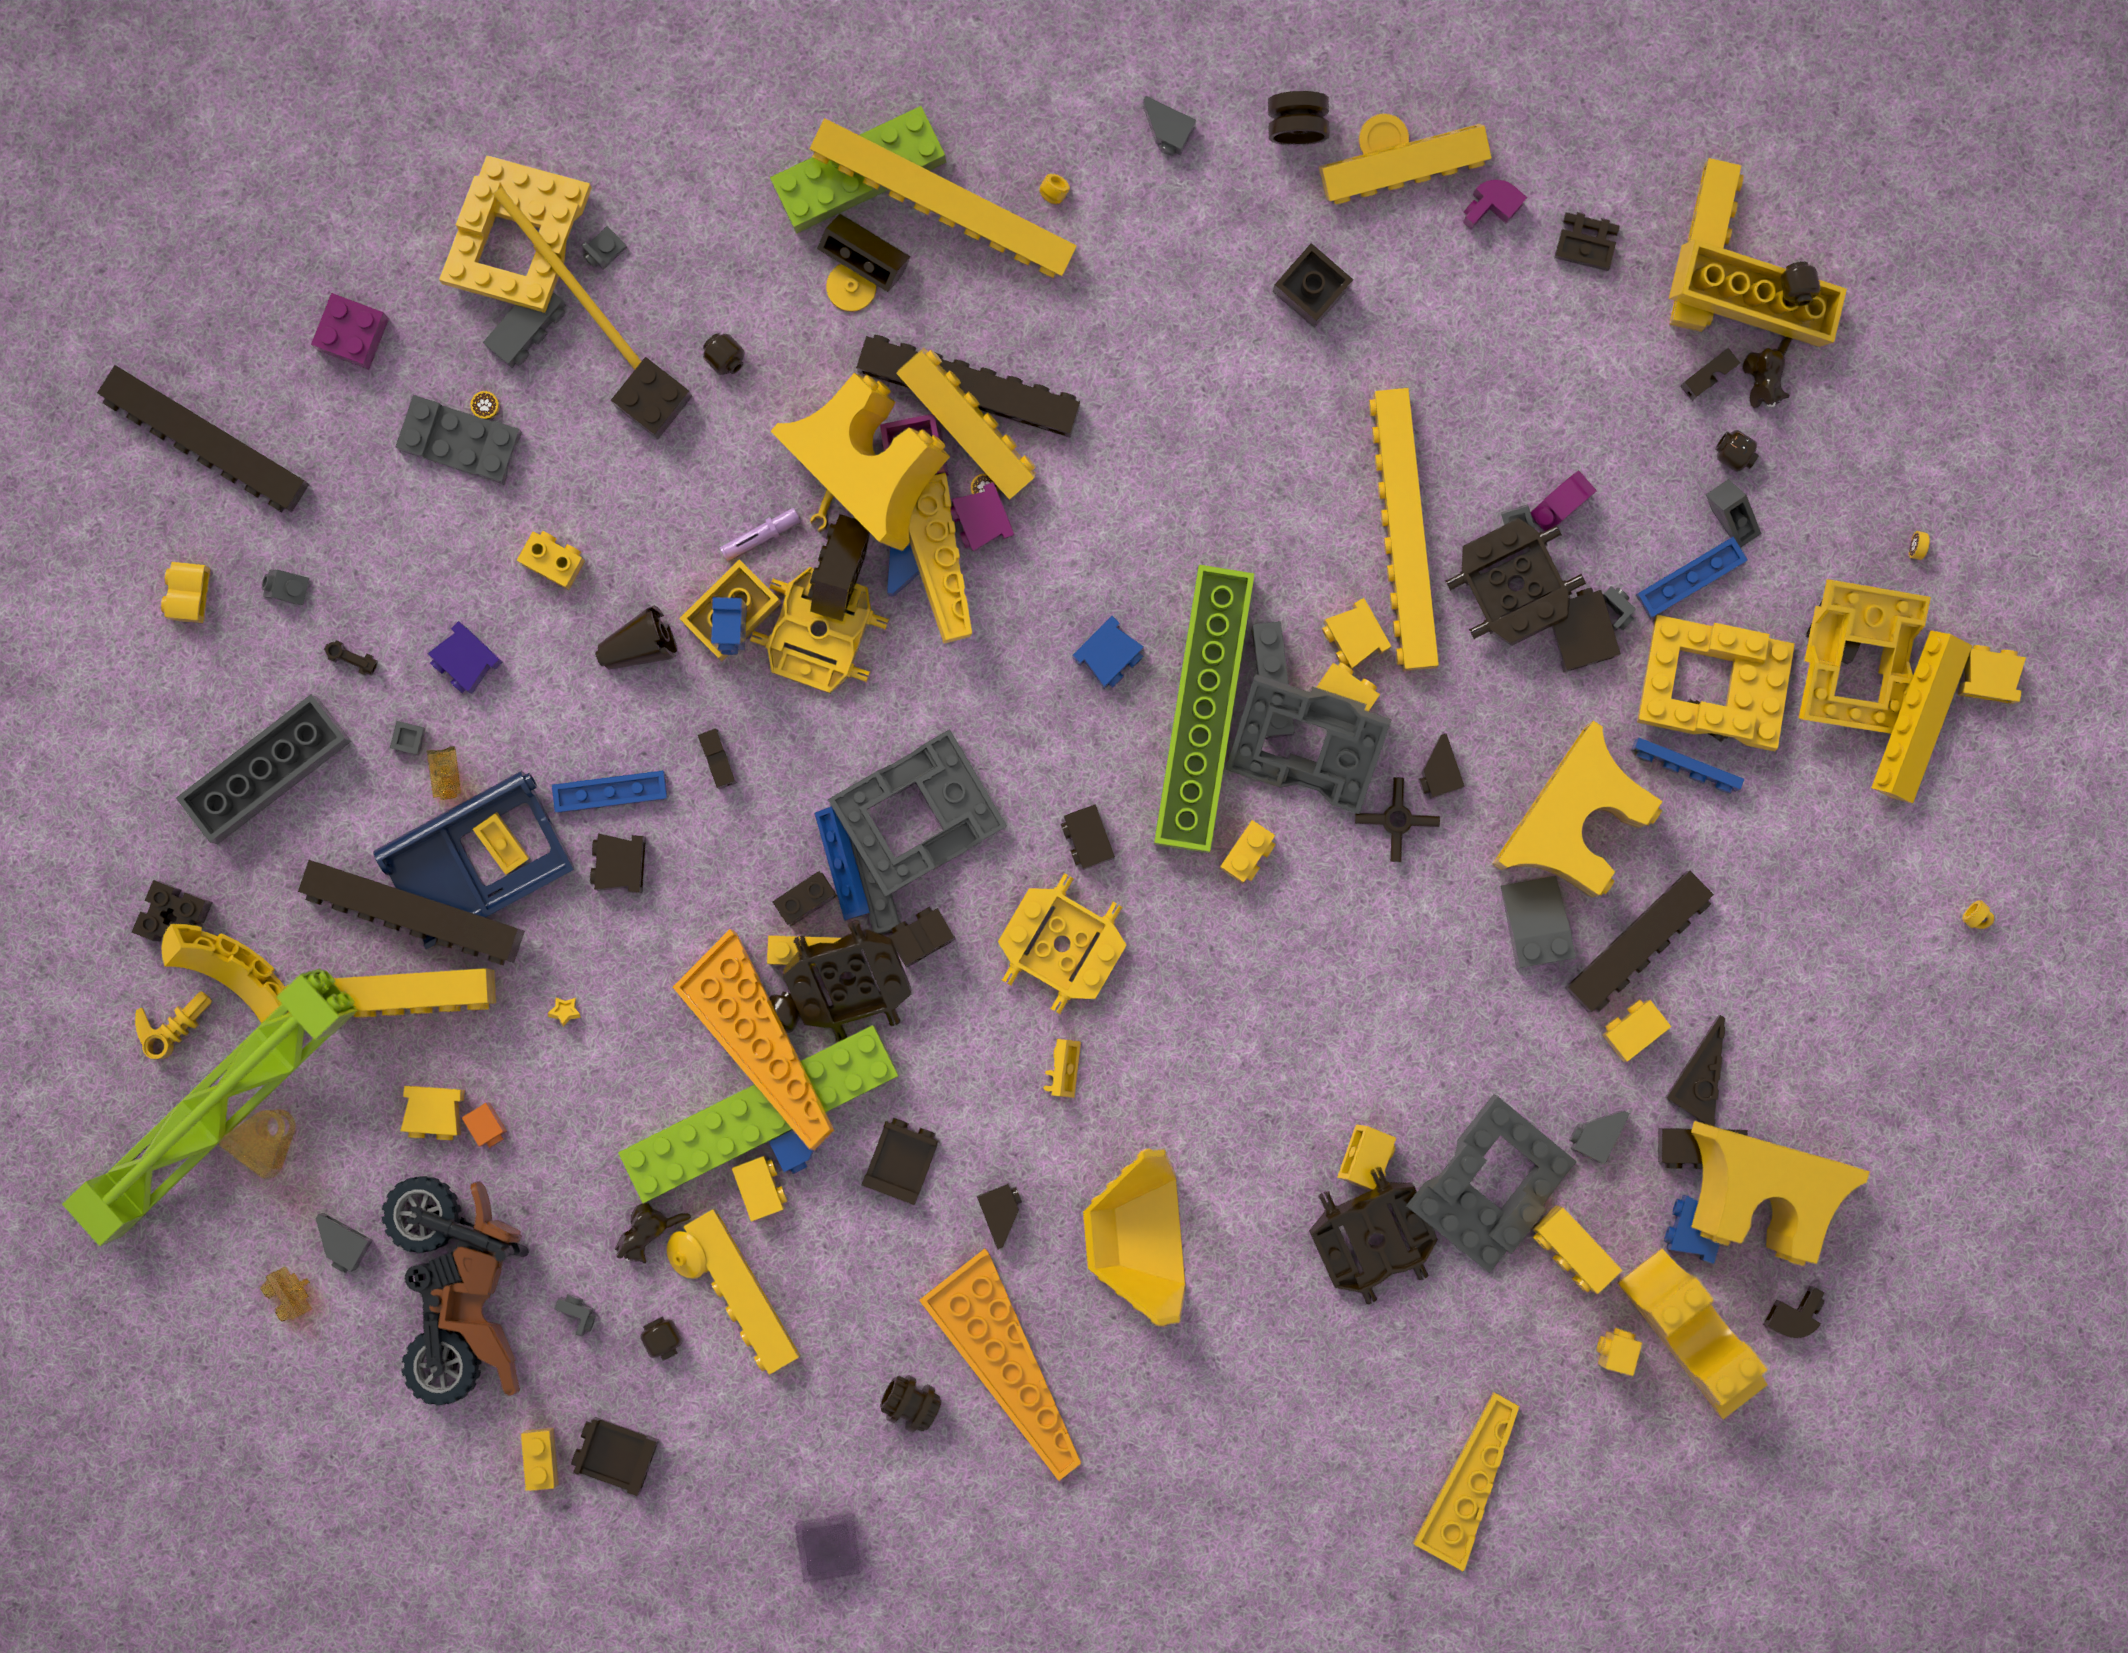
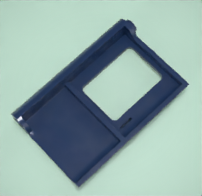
(437, 867)

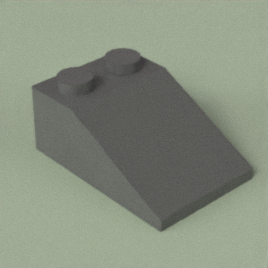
(1537, 922)

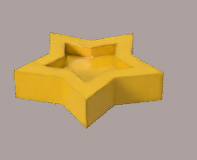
(564, 1010)

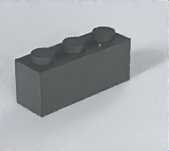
(521, 330)

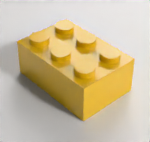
(735, 583)
(1575, 1250)

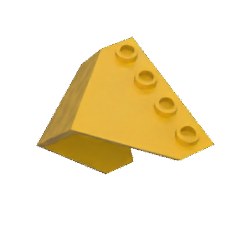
(1137, 1237)

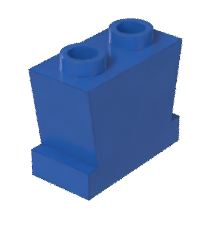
(729, 625)
(1109, 653)
(1686, 1238)

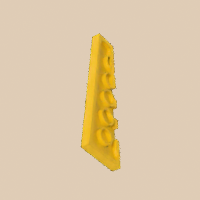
(1460, 1505)

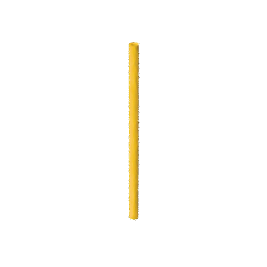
(567, 277)

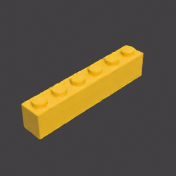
(1404, 163)
(1710, 225)
(967, 423)
(1921, 716)
(743, 1294)

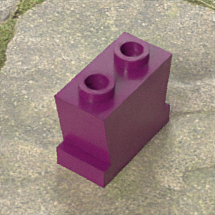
(981, 517)

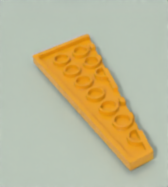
(739, 1014)
(987, 1333)

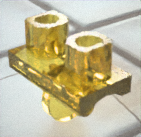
(444, 773)
(290, 1293)

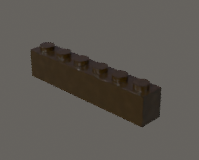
(1639, 941)

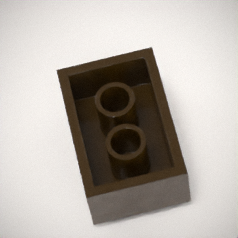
(838, 567)

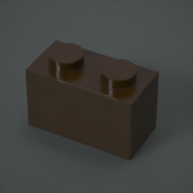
(1088, 837)

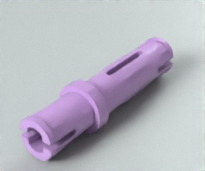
(760, 534)

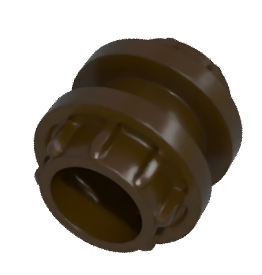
(910, 1403)

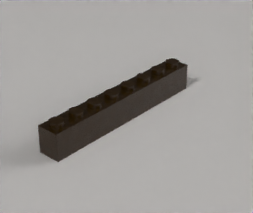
(995, 394)
(203, 439)
(410, 911)

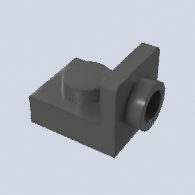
(603, 248)

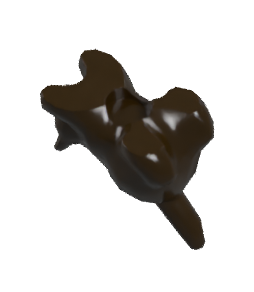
(1767, 373)
(646, 1226)

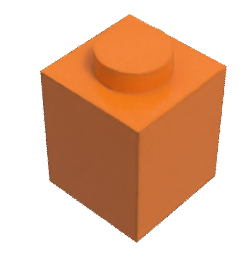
(485, 1125)

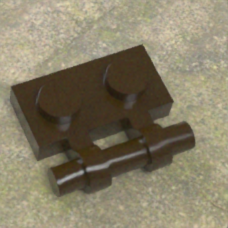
(1586, 249)

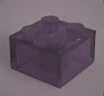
(828, 1547)

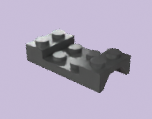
(458, 439)

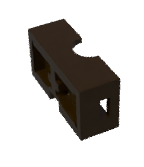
(1704, 377)
(716, 759)

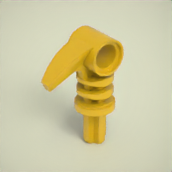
(172, 1032)

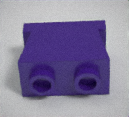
(464, 658)

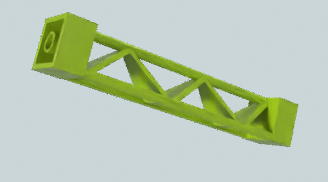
(123, 1196)

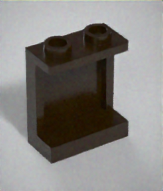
(1587, 632)
(901, 1161)
(615, 1455)

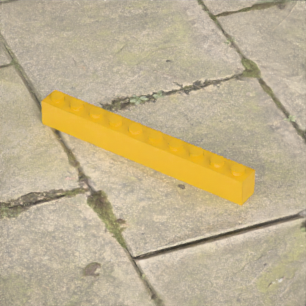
(941, 197)
(1405, 529)

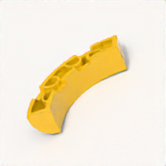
(226, 962)

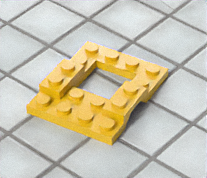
(546, 201)
(1866, 617)
(1755, 685)

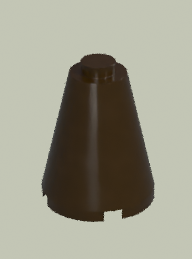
(638, 642)

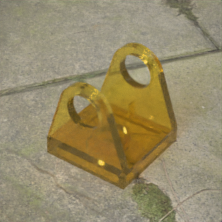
(257, 1147)

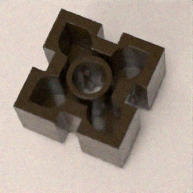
(163, 901)
(921, 937)

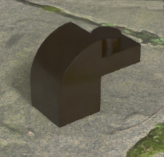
(1797, 1322)

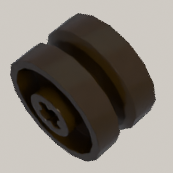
(1298, 117)

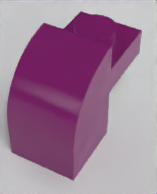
(1497, 196)
(1563, 501)

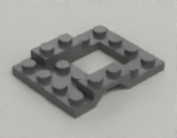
(1347, 753)
(951, 793)
(1468, 1216)

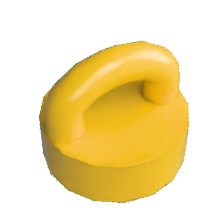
(1054, 188)
(1976, 914)

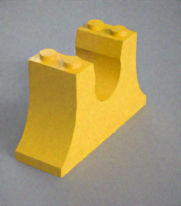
(840, 454)
(1552, 827)
(1747, 1170)
(1694, 1332)

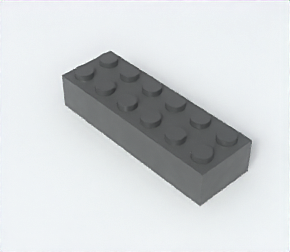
(263, 769)

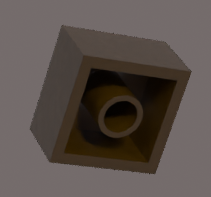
(1312, 285)
(651, 398)

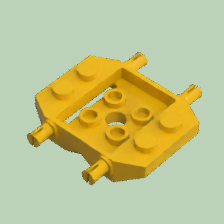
(838, 643)
(1078, 926)

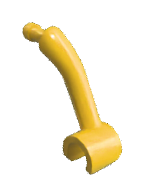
(823, 510)

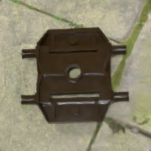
(1511, 613)
(852, 997)
(1363, 1218)

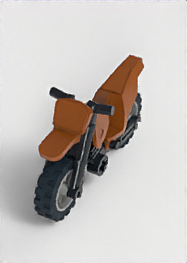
(453, 1288)

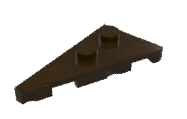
(1698, 1082)

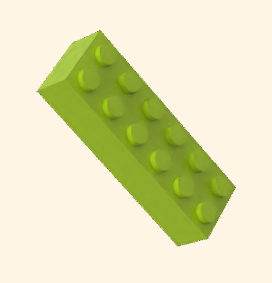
(819, 191)

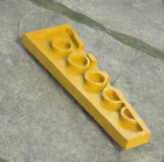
(938, 559)

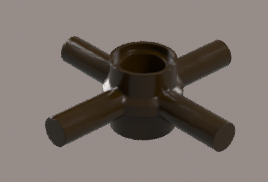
(1410, 820)

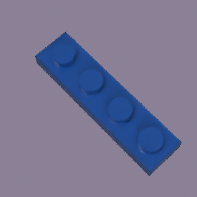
(1691, 577)
(1698, 770)
(609, 791)
(842, 865)

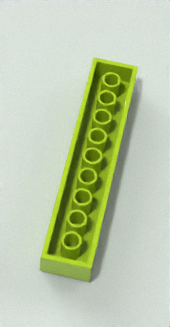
(1204, 709)
(750, 1119)

